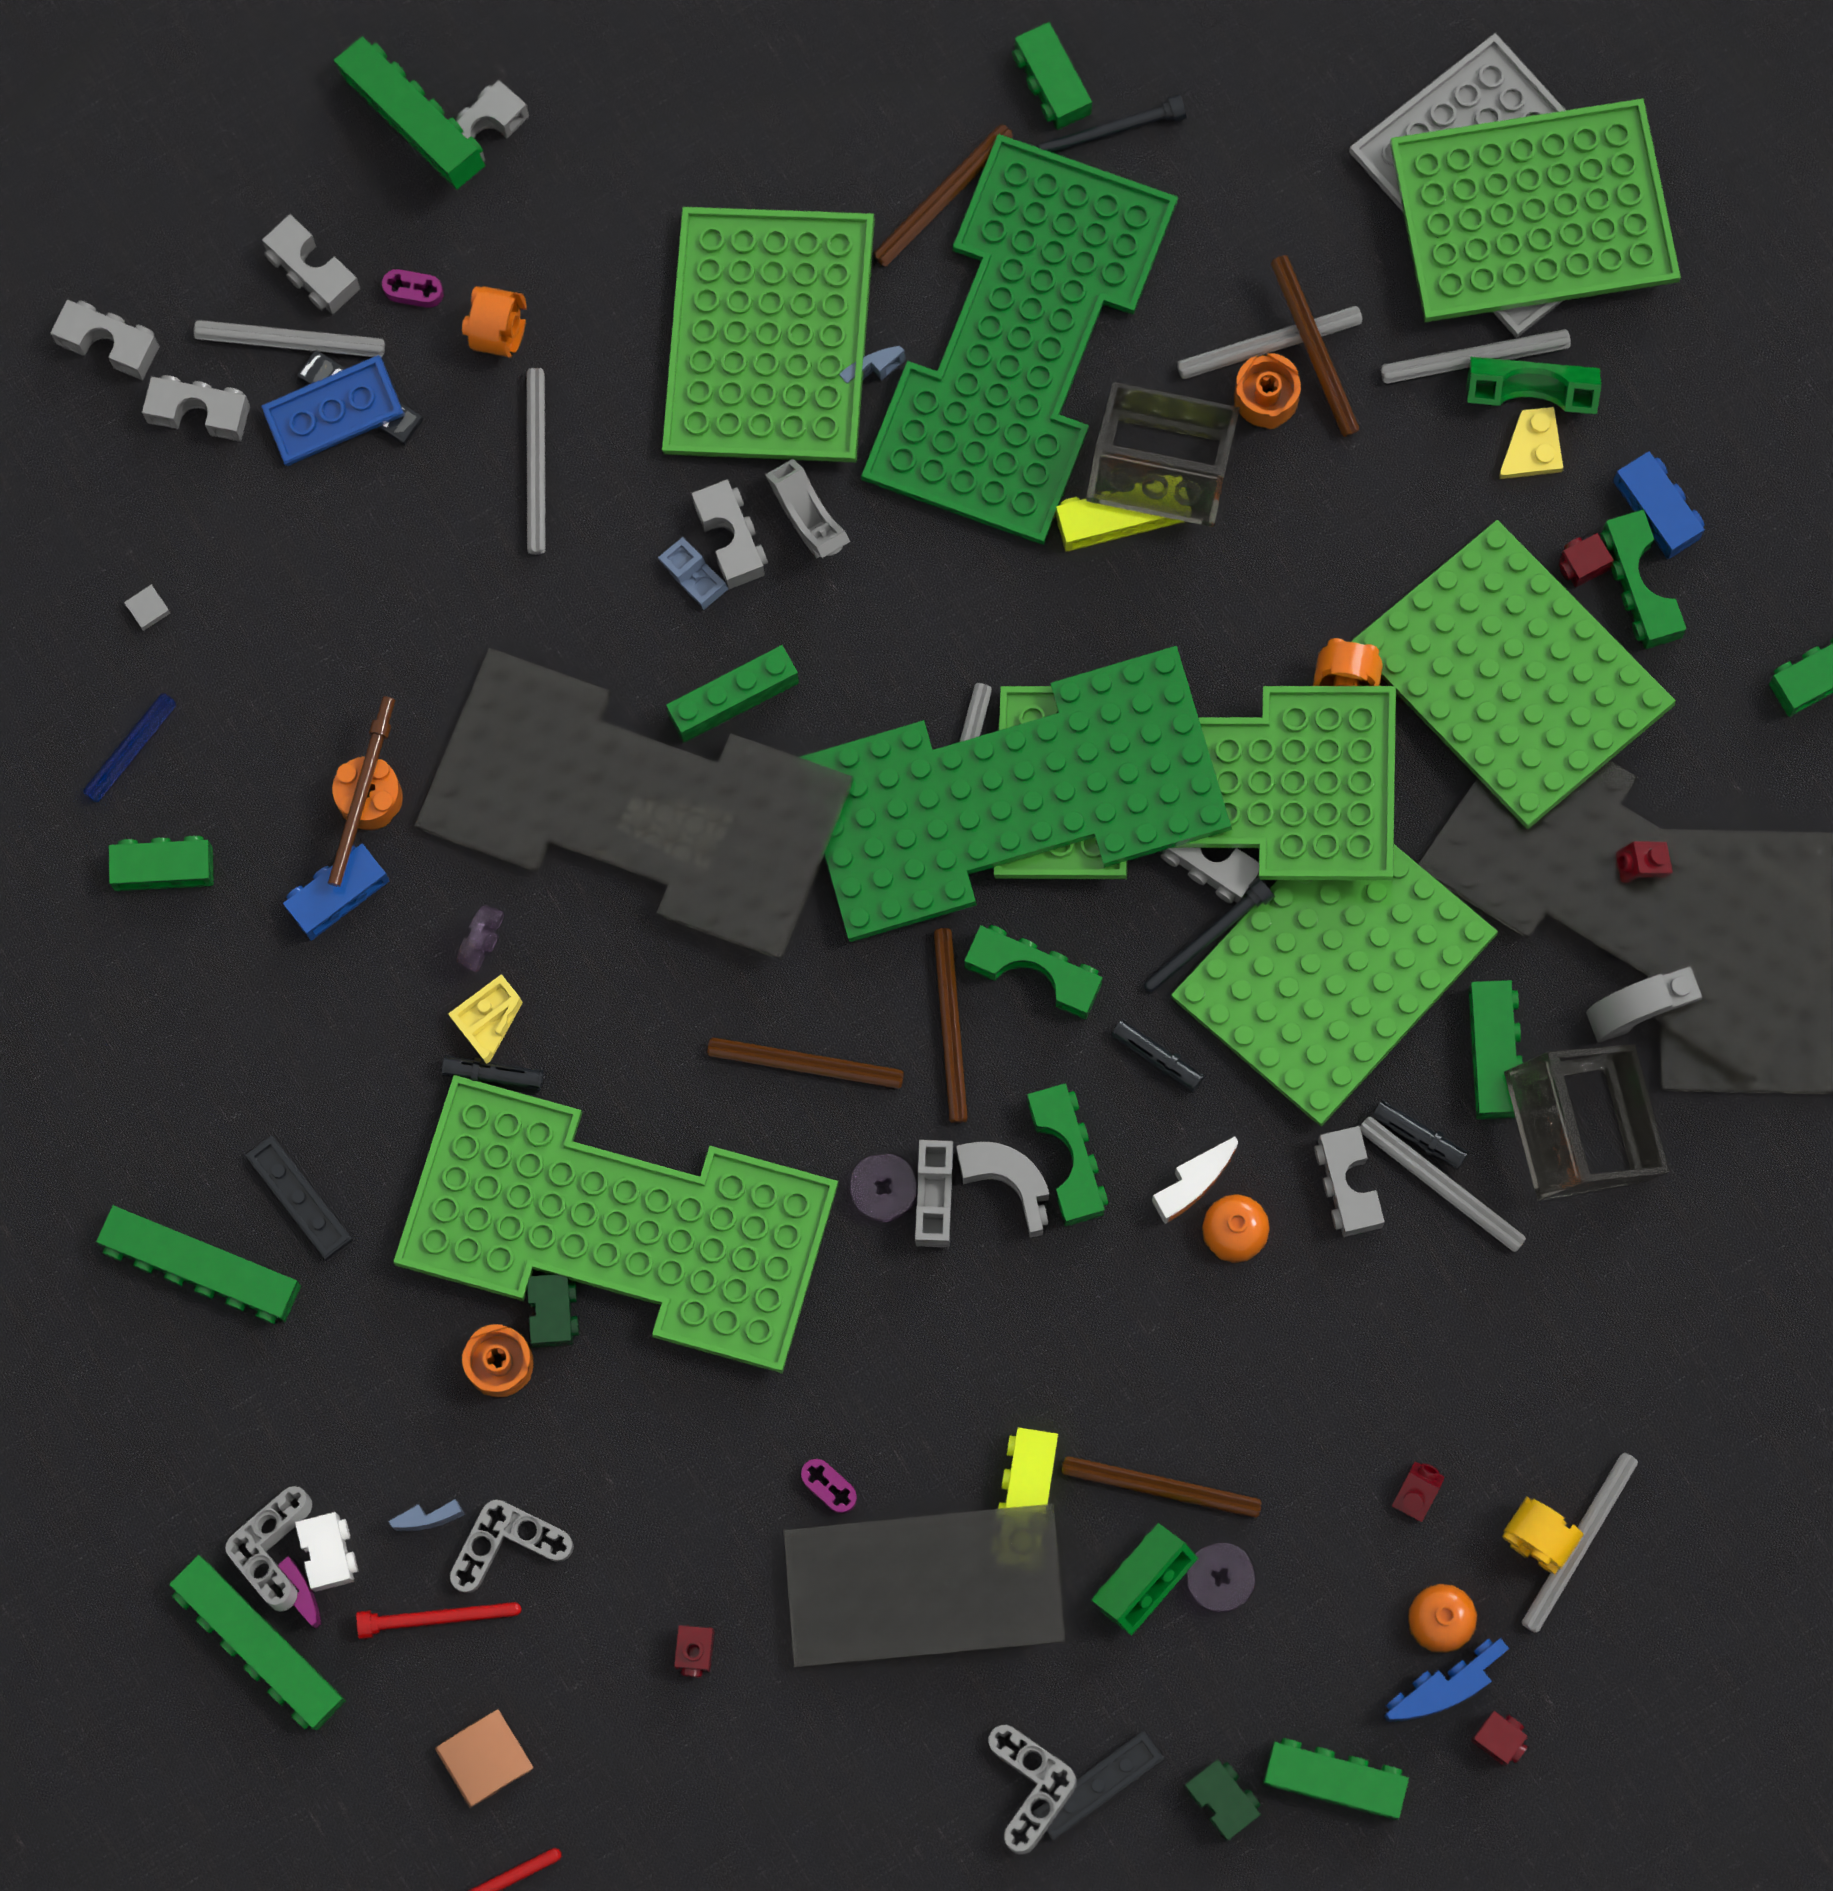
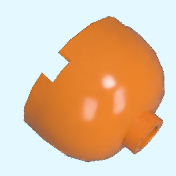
(1235, 1228)
(1442, 1618)

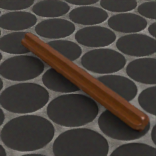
(938, 199)
(1314, 345)
(950, 1025)
(805, 1062)
(1161, 1486)

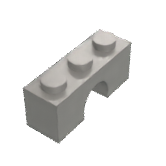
(495, 109)
(328, 285)
(81, 326)
(170, 399)
(717, 508)
(1228, 877)
(934, 1193)
(1354, 1210)

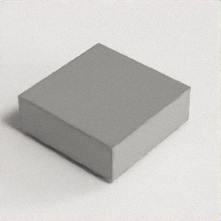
(147, 607)

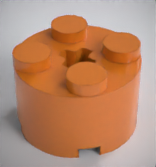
(495, 321)
(1258, 375)
(1348, 664)
(384, 798)
(480, 1353)

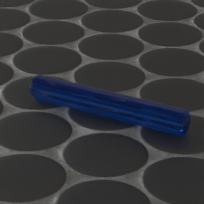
(129, 747)

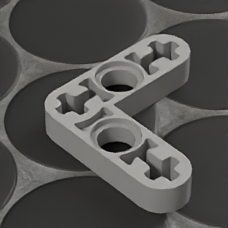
(509, 1530)
(258, 1543)
(1042, 1777)

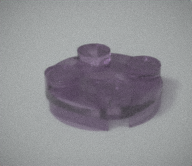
(480, 938)
(880, 1168)
(1240, 1573)

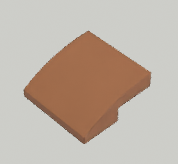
(484, 1758)

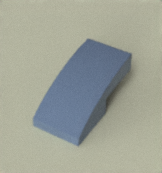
(879, 362)
(693, 573)
(416, 1519)

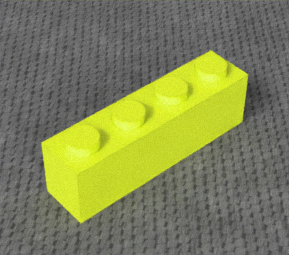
(1092, 523)
(1031, 1468)

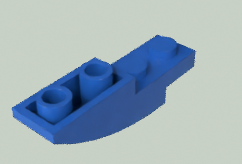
(1437, 1694)

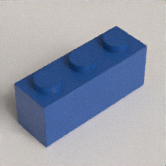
(1664, 504)
(322, 905)

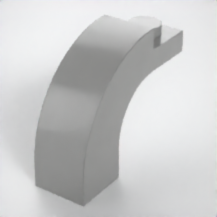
(805, 510)
(1640, 1001)
(1003, 1163)

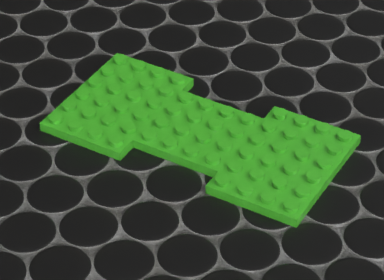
(1298, 783)
(713, 1249)

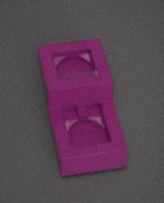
(305, 1601)

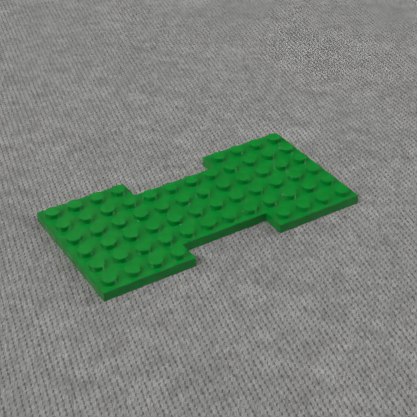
(989, 422)
(1111, 766)

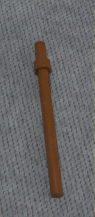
(379, 731)

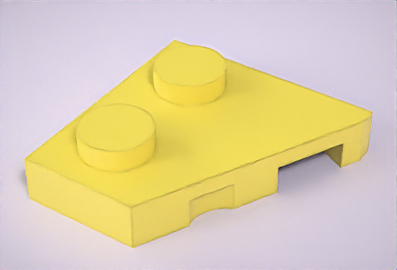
(1533, 446)
(487, 1016)

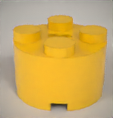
(1543, 1534)

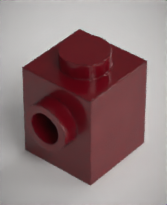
(1584, 560)
(694, 1650)
(1501, 1738)

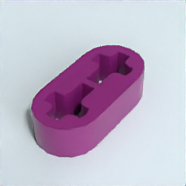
(411, 295)
(834, 1480)

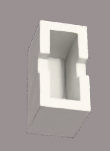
(326, 1544)

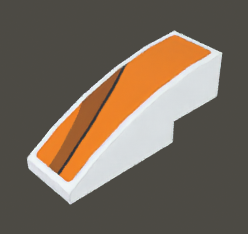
(1194, 1180)

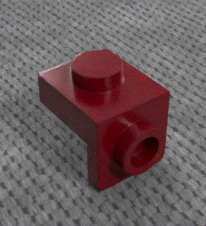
(1643, 860)
(1418, 1490)

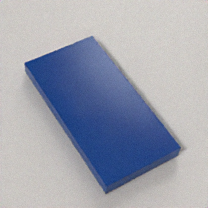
(332, 410)

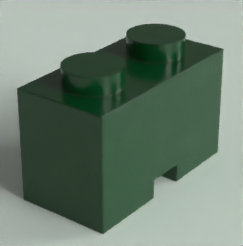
(553, 1318)
(1225, 1799)

